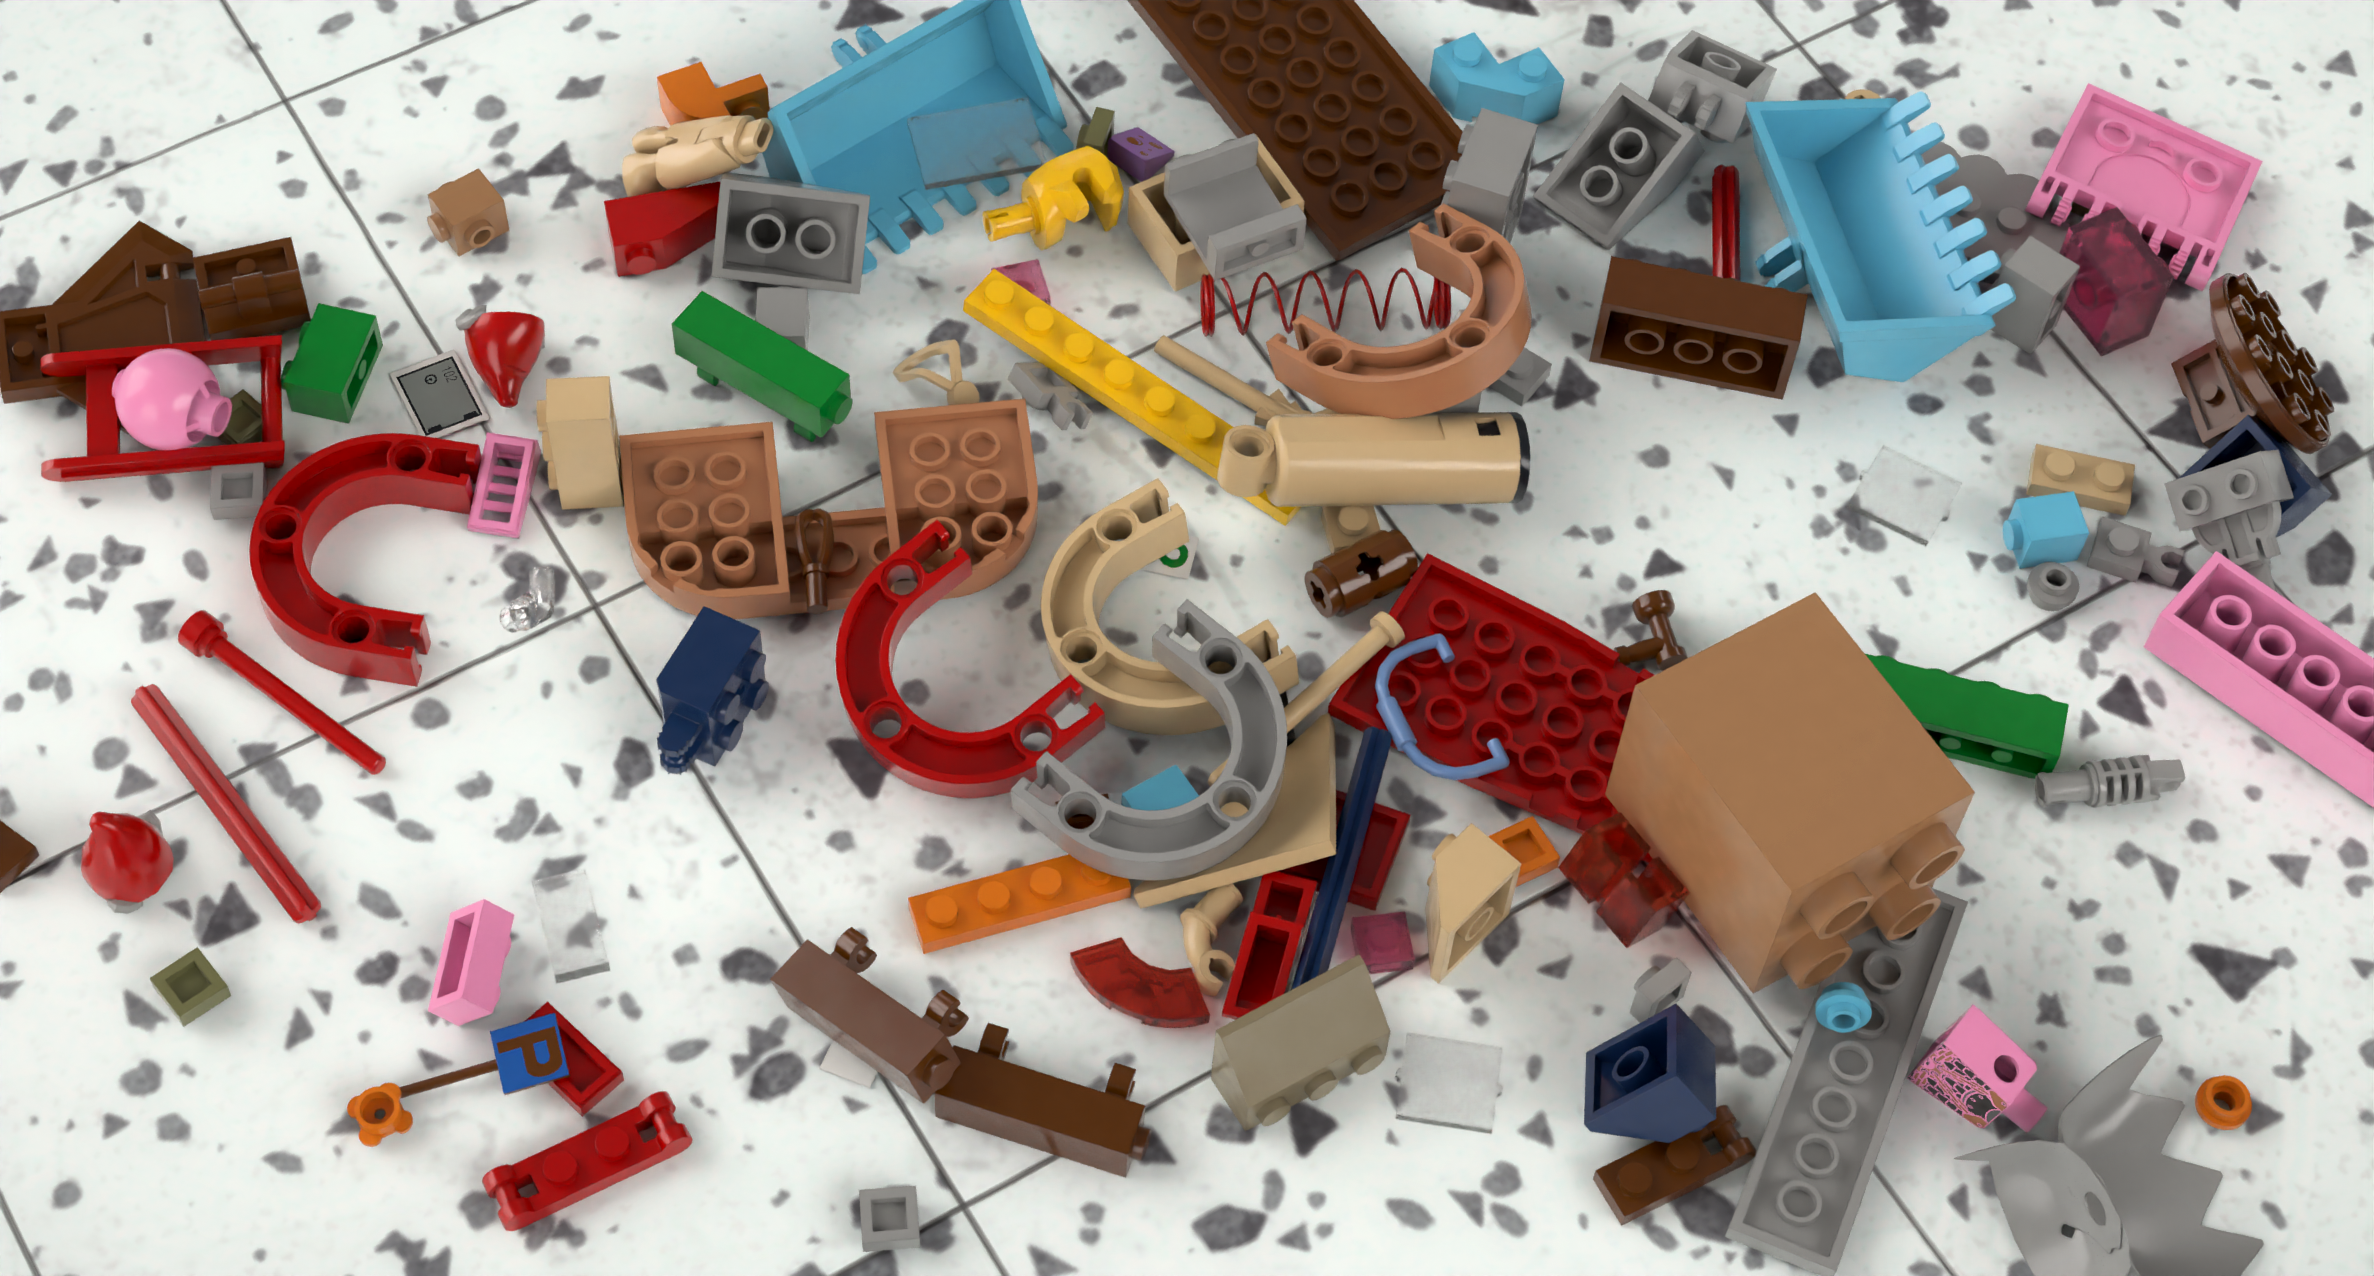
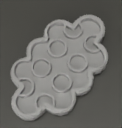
(1999, 203)

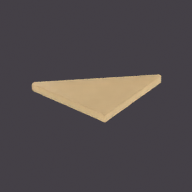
(1295, 832)

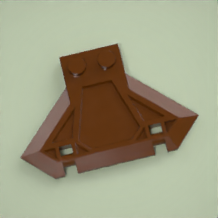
(103, 310)

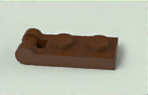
(1670, 1170)

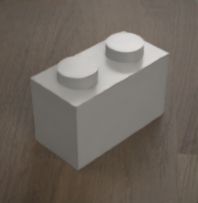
(2041, 290)

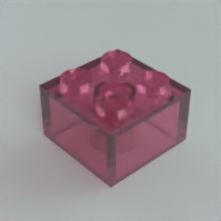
(2117, 281)

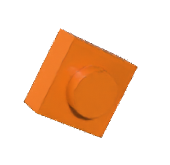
(1530, 847)

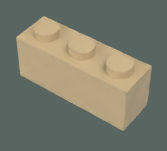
(581, 442)

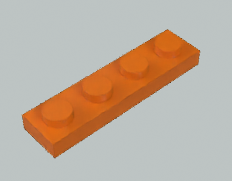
(1011, 901)

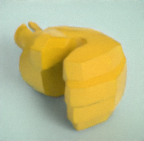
(1059, 193)

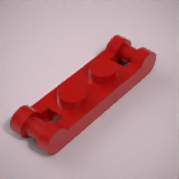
(587, 1162)

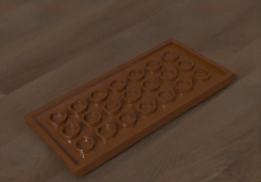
(1324, 101)

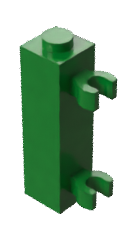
(762, 365)

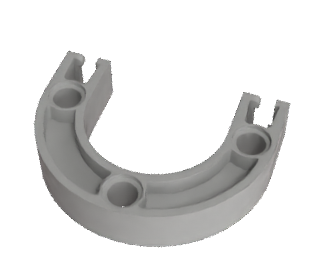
(1197, 833)

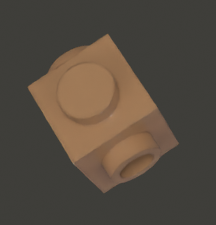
(467, 213)

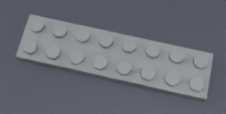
(1841, 1099)

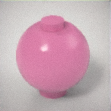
(170, 400)

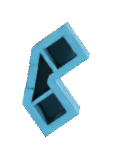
(1471, 79)

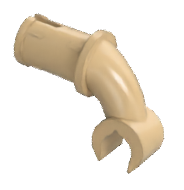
(1201, 931)

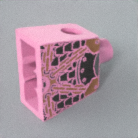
(1979, 1073)

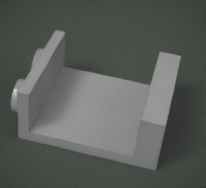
(1231, 208)

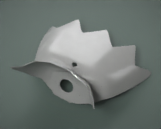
(2115, 1187)

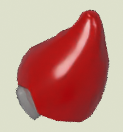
(502, 349)
(126, 859)

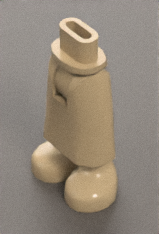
(692, 152)

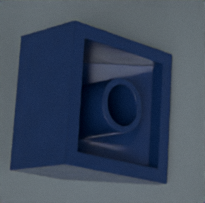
(2254, 436)
(1652, 1080)

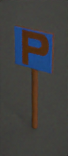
(524, 1054)

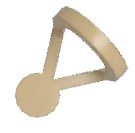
(957, 390)

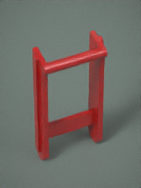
(103, 423)

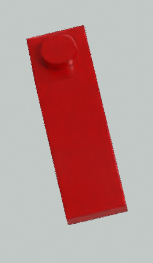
(661, 226)

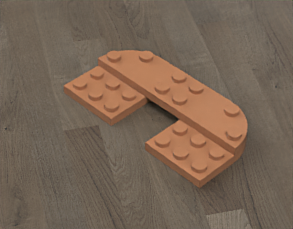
(714, 532)

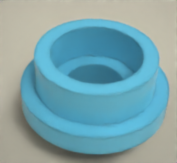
(1843, 1007)

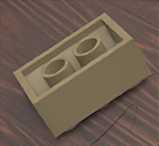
(1300, 1044)

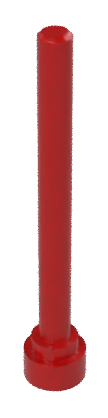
(206, 636)

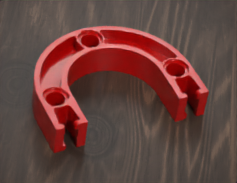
(314, 500)
(922, 753)

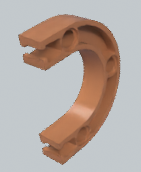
(1433, 371)

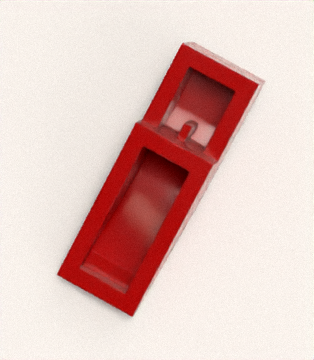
(1270, 943)

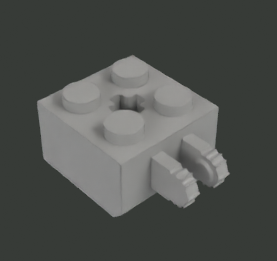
(1709, 86)

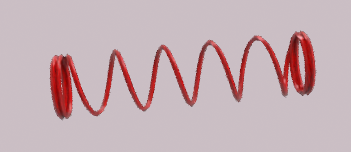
(1439, 301)

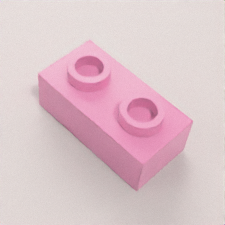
(471, 963)

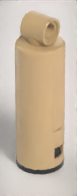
(1379, 459)

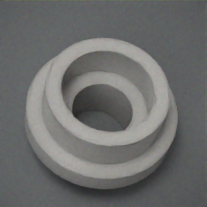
(2049, 596)

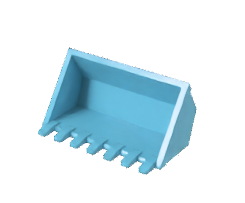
(854, 123)
(1874, 231)

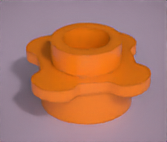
(372, 1100)

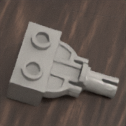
(2235, 509)

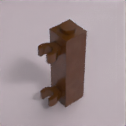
(867, 1020)
(1043, 1109)

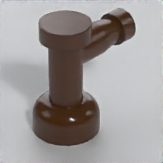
(1654, 610)

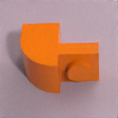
(691, 95)

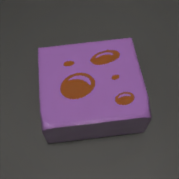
(1138, 153)

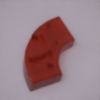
(1138, 989)

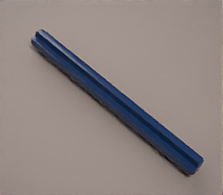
(1342, 866)

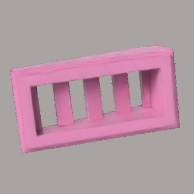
(507, 448)

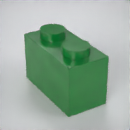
(332, 363)

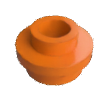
(2230, 1091)

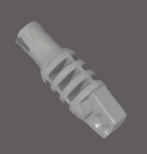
(2110, 782)

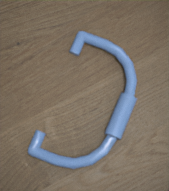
(1400, 729)

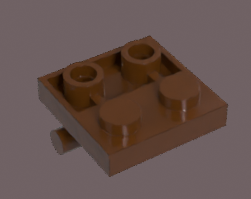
(251, 290)

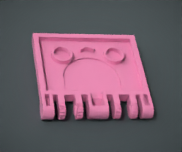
(2155, 171)

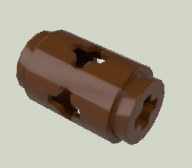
(1335, 579)

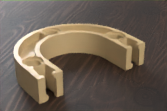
(1081, 577)

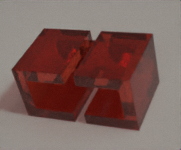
(1603, 871)

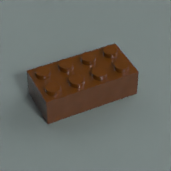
(1698, 327)

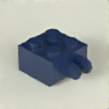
(709, 690)

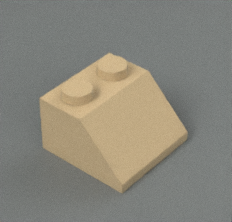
(1466, 896)

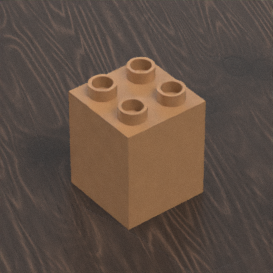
(1789, 795)

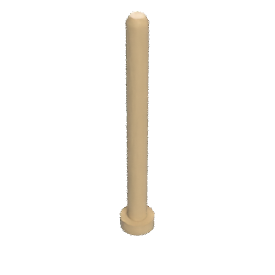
(1384, 632)

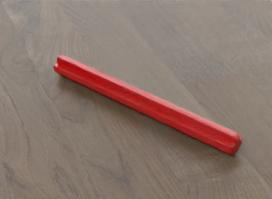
(226, 804)

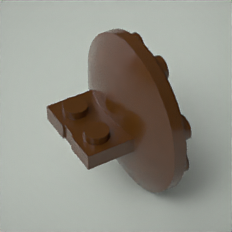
(2253, 371)

